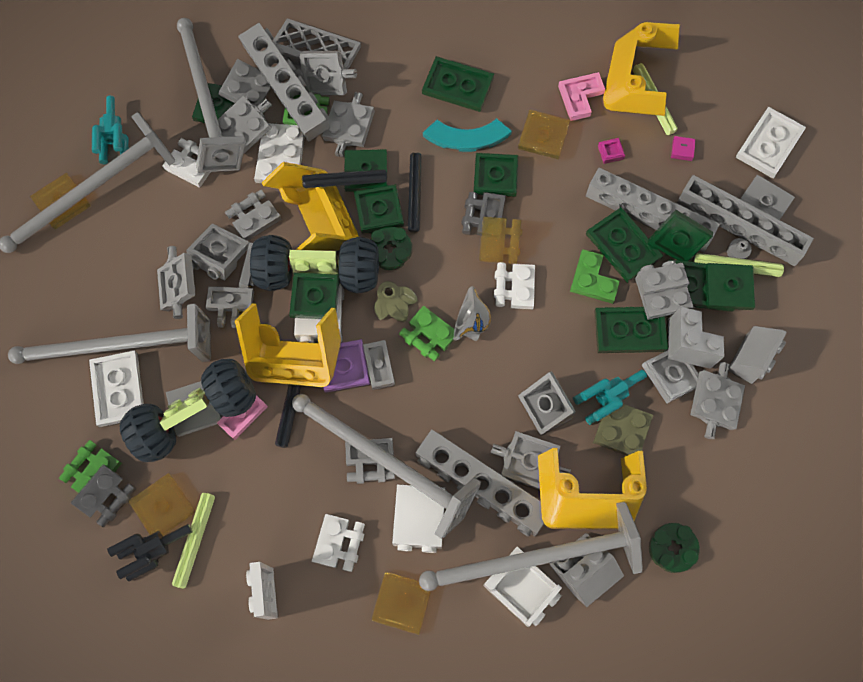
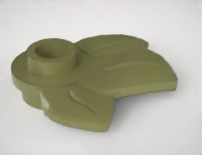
(396, 304)

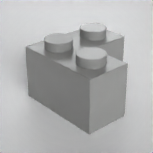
(689, 343)

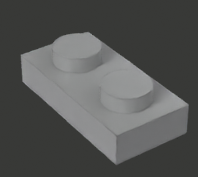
(245, 279)
(378, 364)

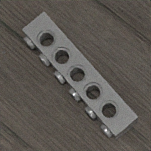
(258, 38)
(639, 203)
(745, 221)
(436, 444)

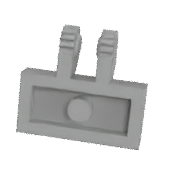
(228, 299)

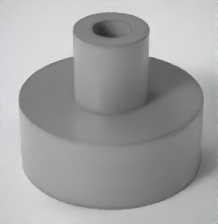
(739, 249)

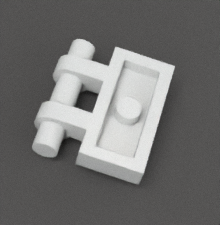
(185, 165)
(522, 286)
(331, 541)

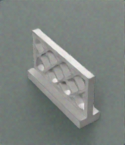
(321, 36)

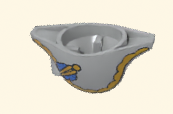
(473, 317)

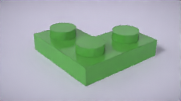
(589, 283)

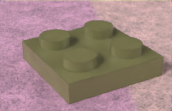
(623, 430)

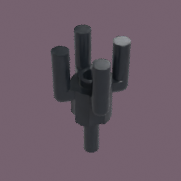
(145, 550)

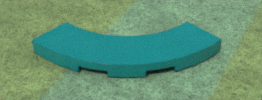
(467, 139)

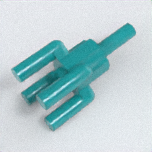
(109, 132)
(609, 395)

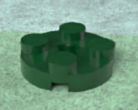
(397, 238)
(684, 537)

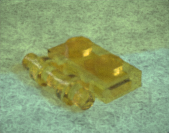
(493, 240)

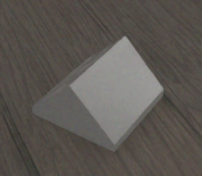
(547, 404)

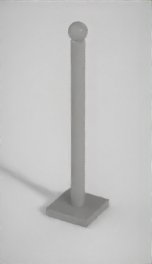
(215, 152)
(9, 243)
(196, 334)
(456, 505)
(627, 537)

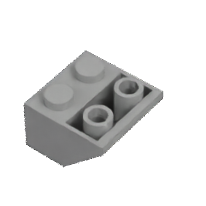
(757, 353)
(588, 574)

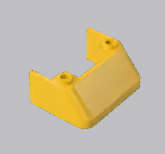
(627, 91)
(320, 207)
(287, 361)
(568, 509)

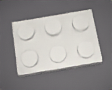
(770, 142)
(279, 145)
(115, 386)
(263, 596)

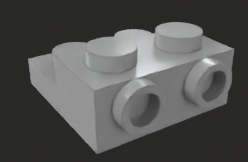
(217, 252)
(663, 289)

